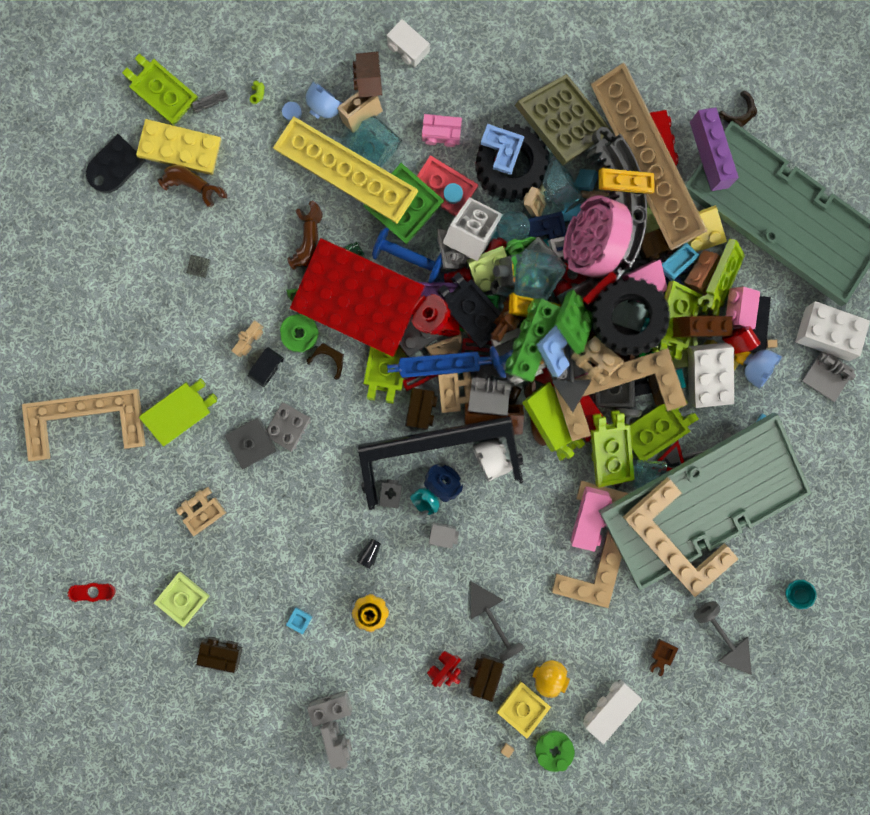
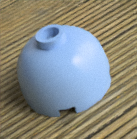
(321, 102)
(760, 366)

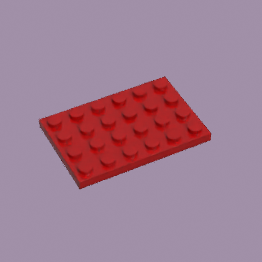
(357, 297)

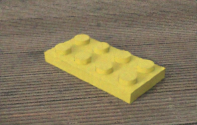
(178, 146)

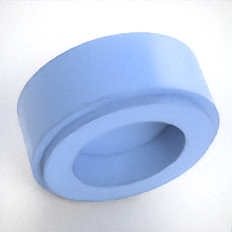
(291, 109)

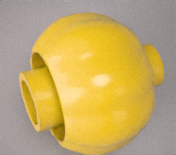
(368, 621)
(551, 678)

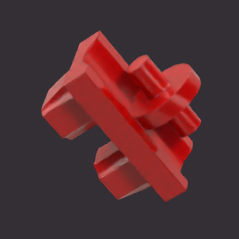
(440, 676)

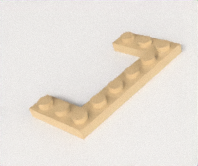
(657, 363)
(38, 413)
(641, 521)
(602, 588)

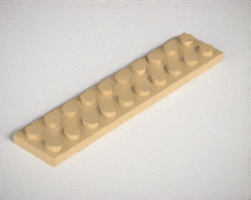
(631, 118)

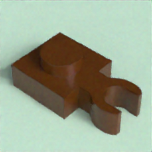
(664, 654)

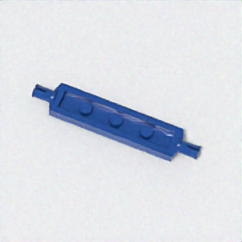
(439, 364)

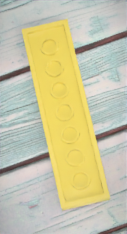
(345, 170)

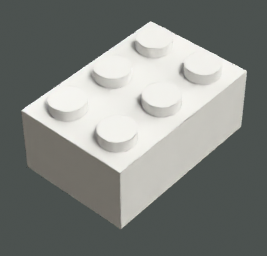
(472, 229)
(832, 331)
(711, 375)

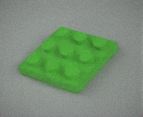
(419, 211)

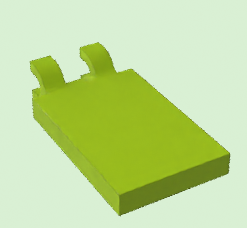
(160, 89)
(722, 278)
(681, 303)
(378, 377)
(177, 412)
(549, 419)
(659, 430)
(612, 450)

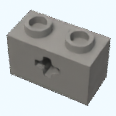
(443, 535)
(329, 708)

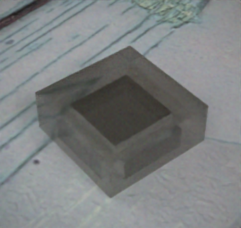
(198, 266)

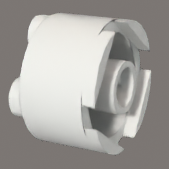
(492, 458)

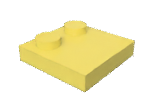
(715, 233)
(523, 709)

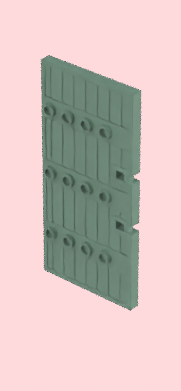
(785, 218)
(742, 477)

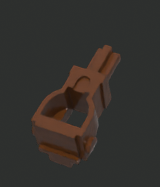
(505, 322)

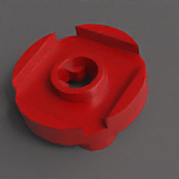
(437, 320)

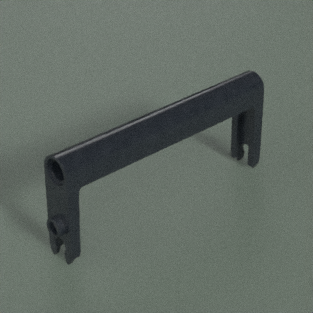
(434, 440)

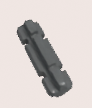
(210, 101)

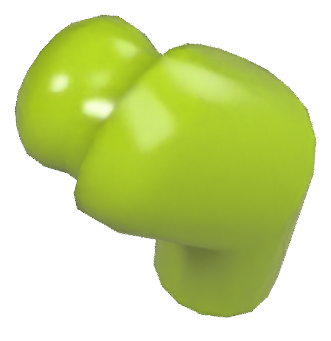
(259, 94)

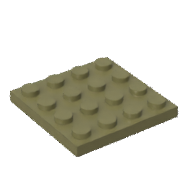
(562, 118)

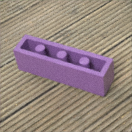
(713, 149)

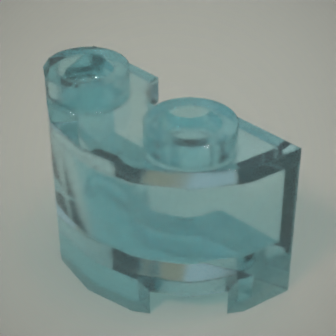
(648, 471)

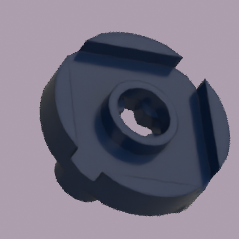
(444, 491)

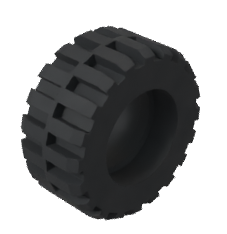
(513, 187)
(624, 291)

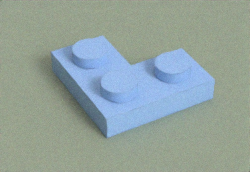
(506, 143)
(552, 352)

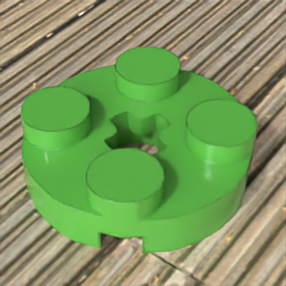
(288, 333)
(560, 761)

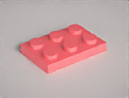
(439, 175)

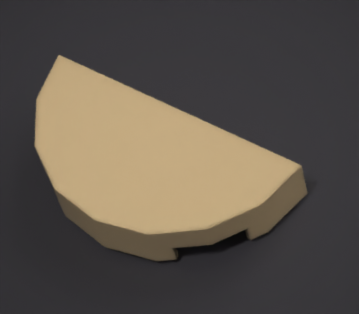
(447, 346)

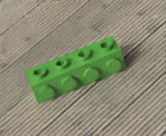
(526, 355)

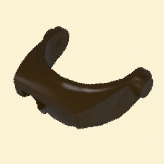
(744, 119)
(336, 355)

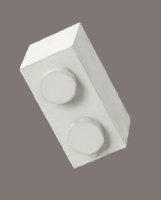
(407, 43)

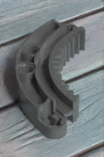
(620, 157)

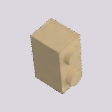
(358, 109)

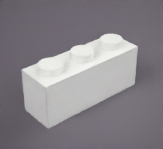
(611, 711)

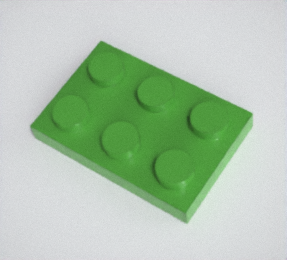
(574, 321)

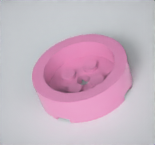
(597, 237)

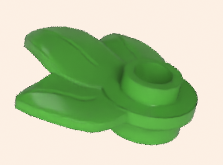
(517, 246)

